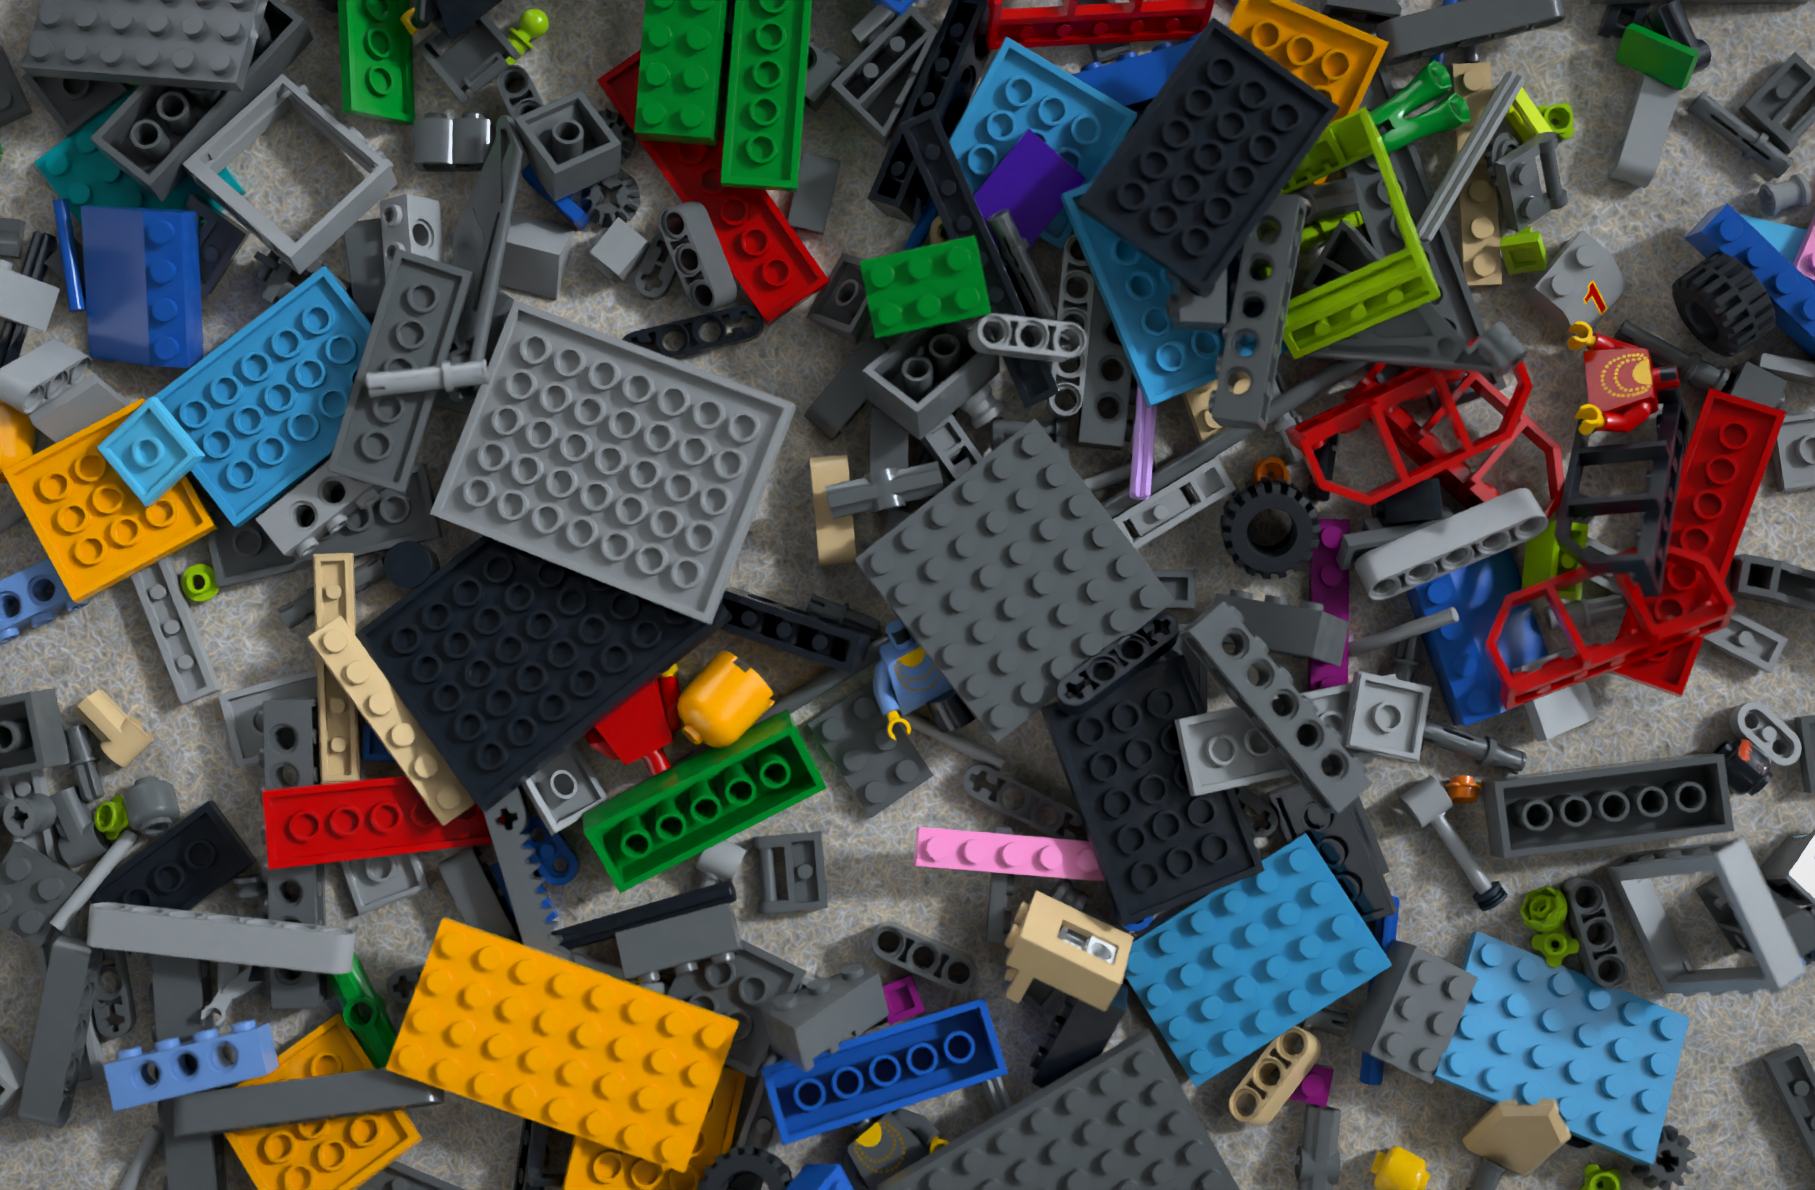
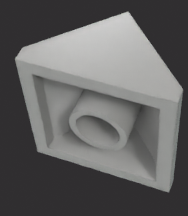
(536, 255)
(564, 790)

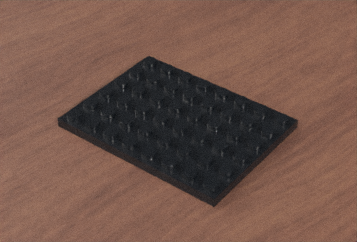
(520, 659)

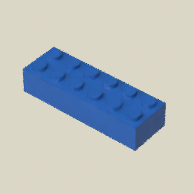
(885, 1071)

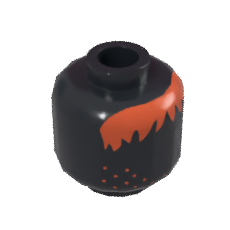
(1745, 766)

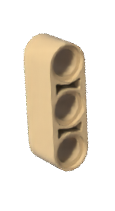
(834, 536)
(1257, 1081)

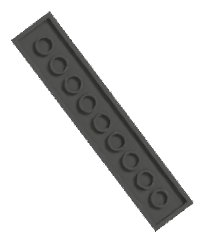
(1385, 236)

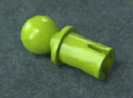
(532, 24)

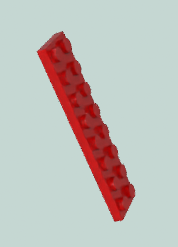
(751, 229)
(1711, 510)

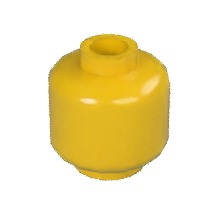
(1399, 1170)

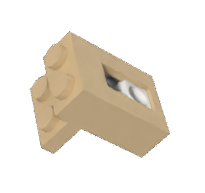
(1065, 952)

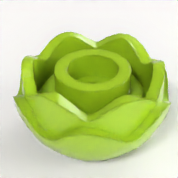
(1544, 909)

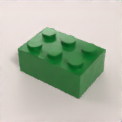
(925, 287)

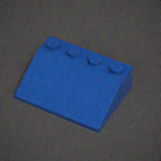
(143, 285)
(1458, 649)

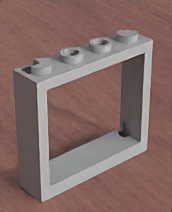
(253, 122)
(1748, 898)

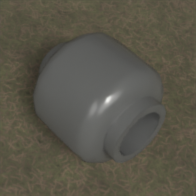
(151, 806)

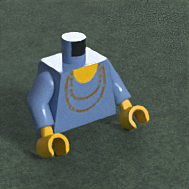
(904, 677)

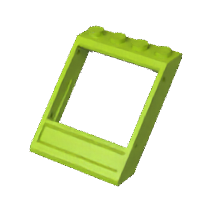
(1374, 290)

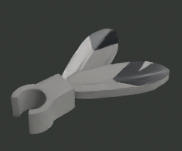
(233, 986)

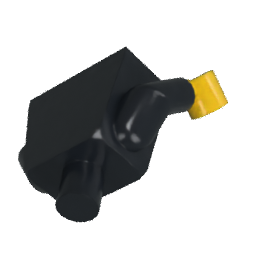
(447, 15)

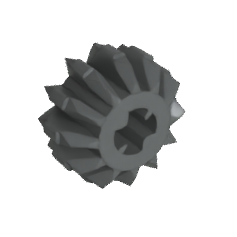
(1671, 1166)

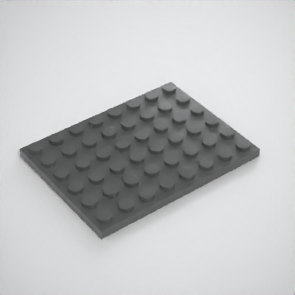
(1096, 1128)

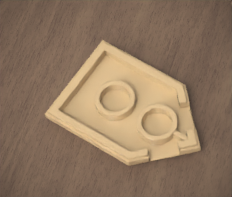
(1518, 1134)

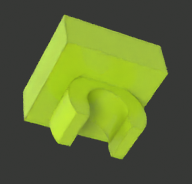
(1524, 251)

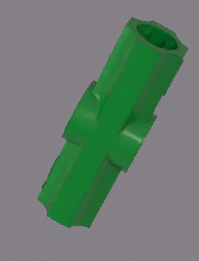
(375, 1035)

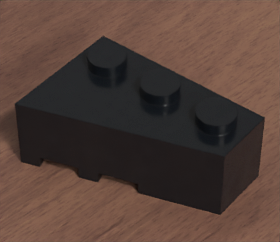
(1076, 1037)

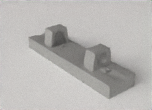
(1175, 502)

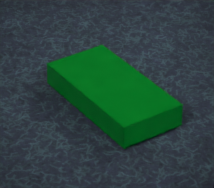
(1657, 56)

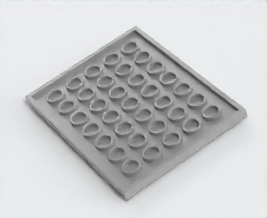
(613, 461)

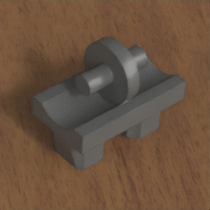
(280, 283)

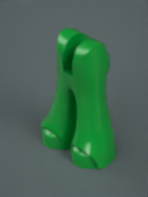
(1425, 87)

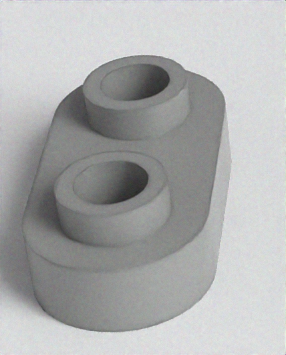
(1764, 731)

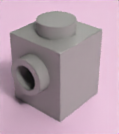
(618, 250)

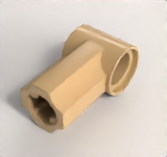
(119, 734)

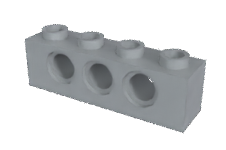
(412, 226)
(283, 519)

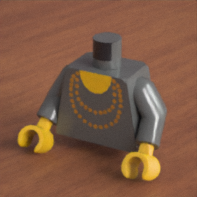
(887, 1146)

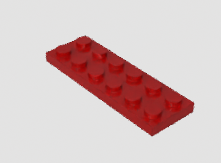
(360, 822)

